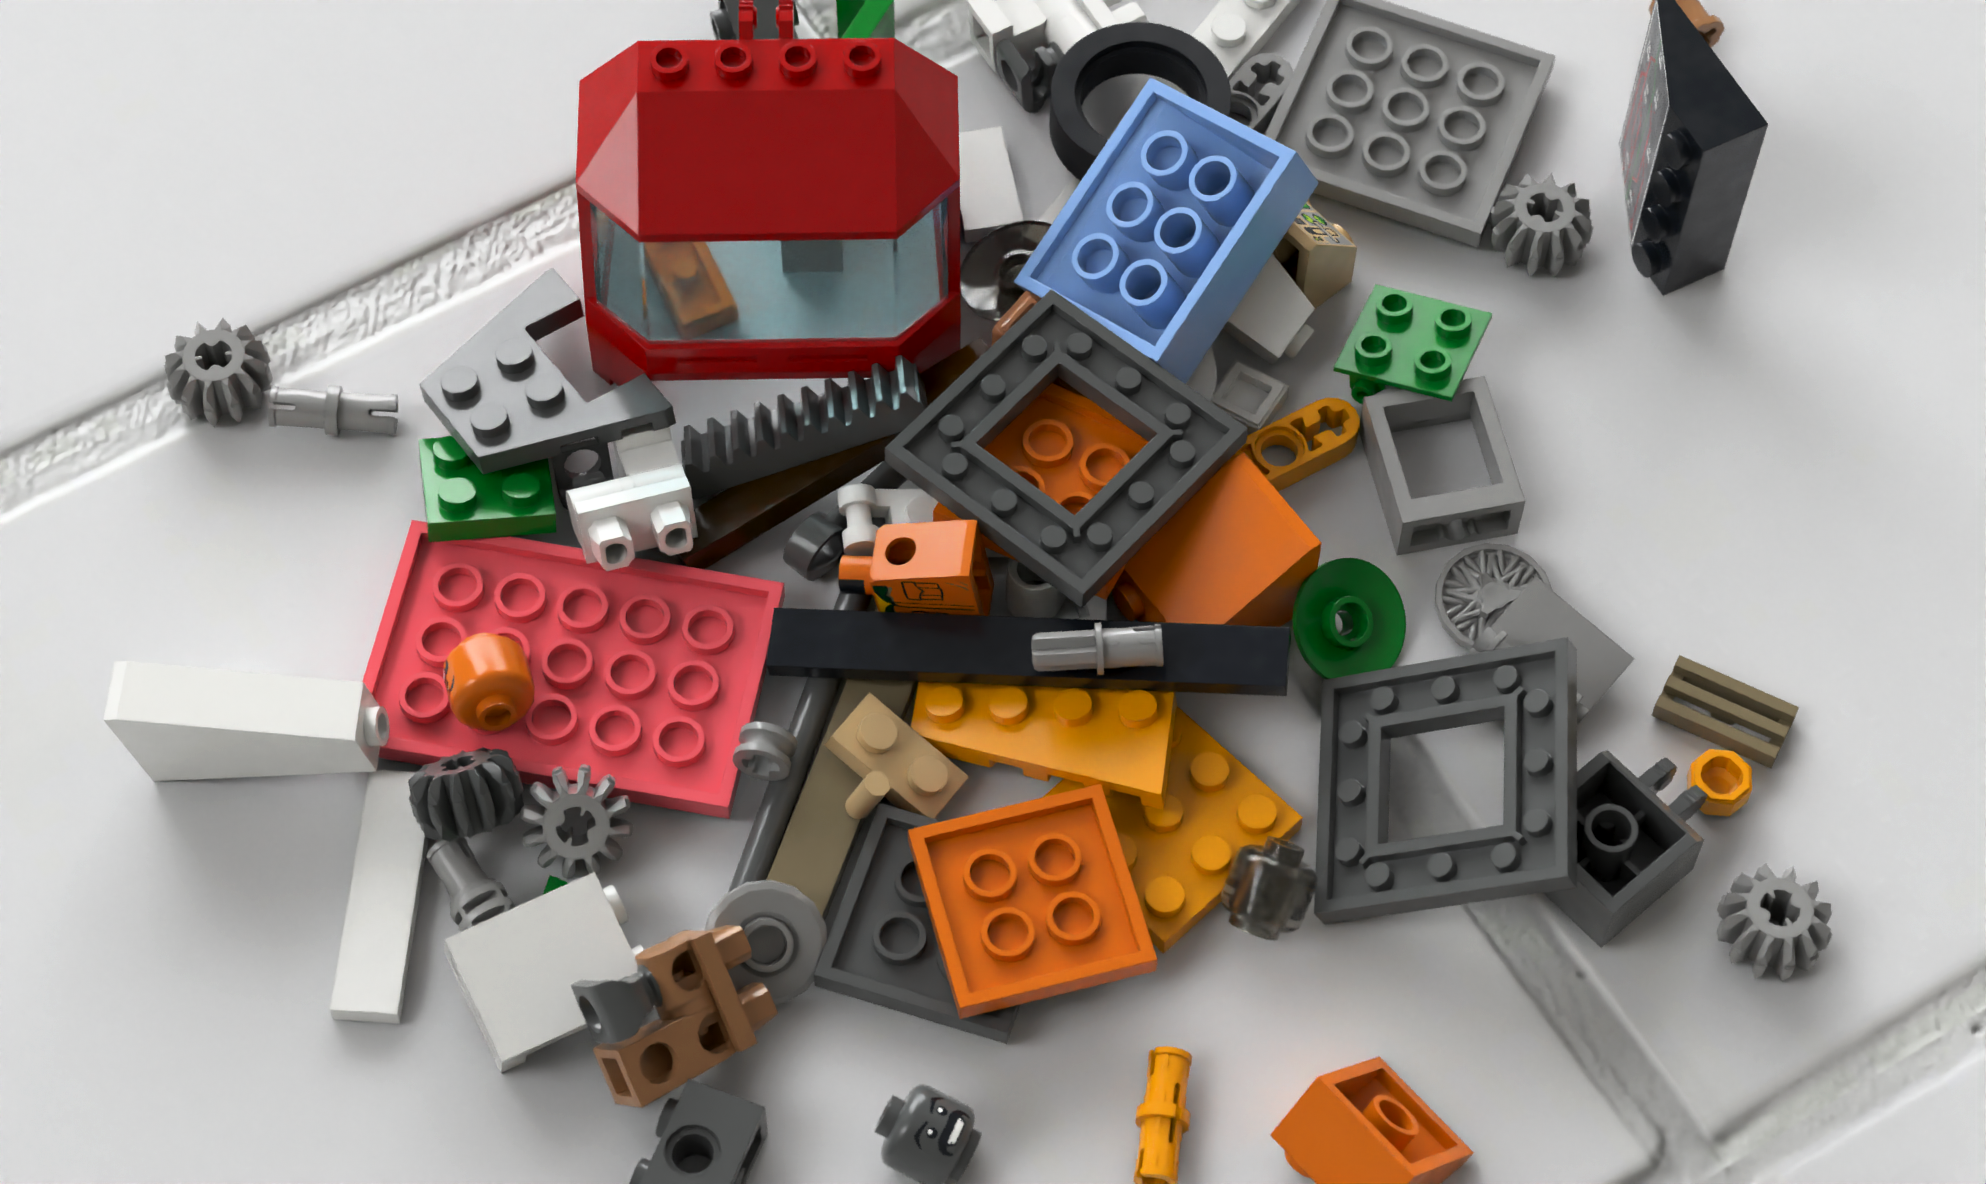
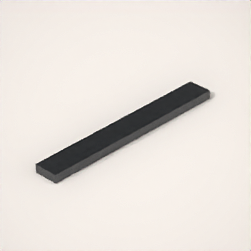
(1000, 653)

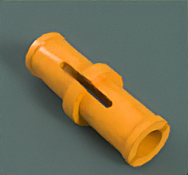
(1162, 1116)

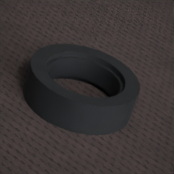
(1123, 51)

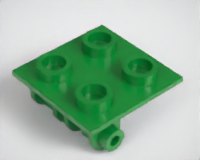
(1410, 344)

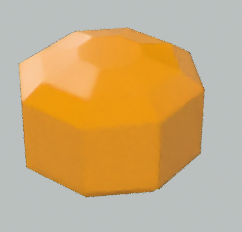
(1723, 778)

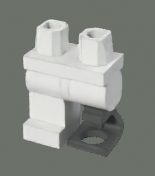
(1043, 29)
(634, 512)

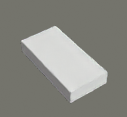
(986, 184)

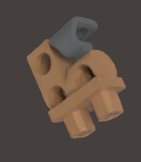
(697, 1008)

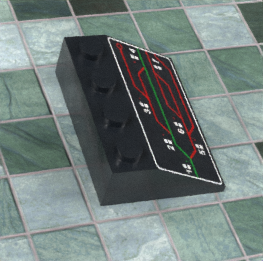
(1685, 154)

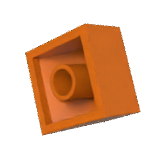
(1368, 1130)

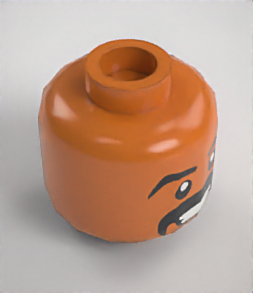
(488, 682)

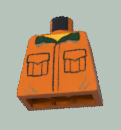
(923, 569)

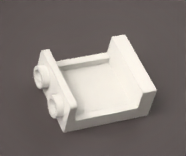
(526, 959)

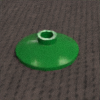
(1369, 614)

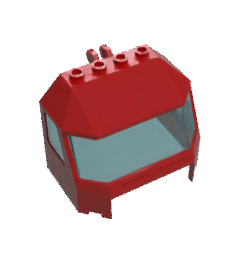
(768, 207)

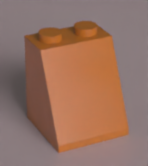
(1222, 557)

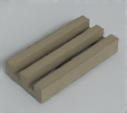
(1729, 702)

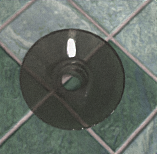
(994, 264)

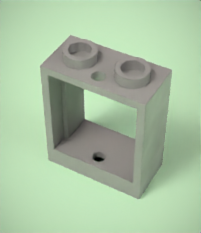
(1449, 516)

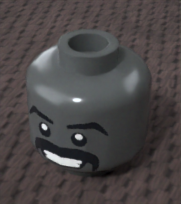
(928, 1135)

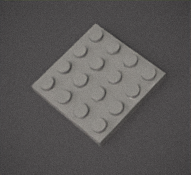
(1410, 114)

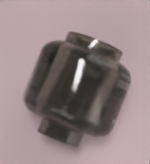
(1268, 888)

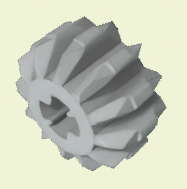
(1540, 225)
(218, 372)
(553, 814)
(1800, 918)

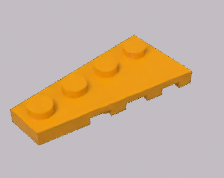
(1055, 731)

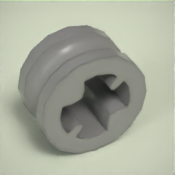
(765, 751)

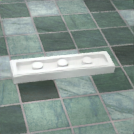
(381, 904)

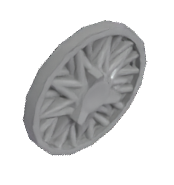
(1480, 587)
(782, 932)

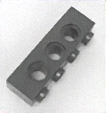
(706, 1125)

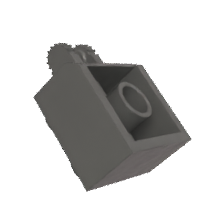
(1627, 844)

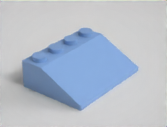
(1170, 226)

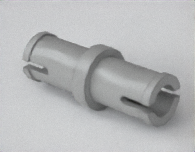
(333, 410)

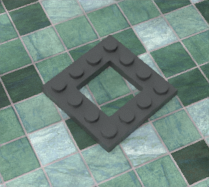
(1080, 551)
(1533, 849)

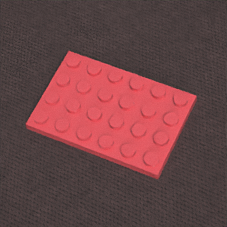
(628, 665)

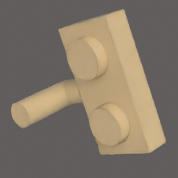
(892, 763)

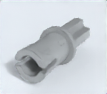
(1098, 648)

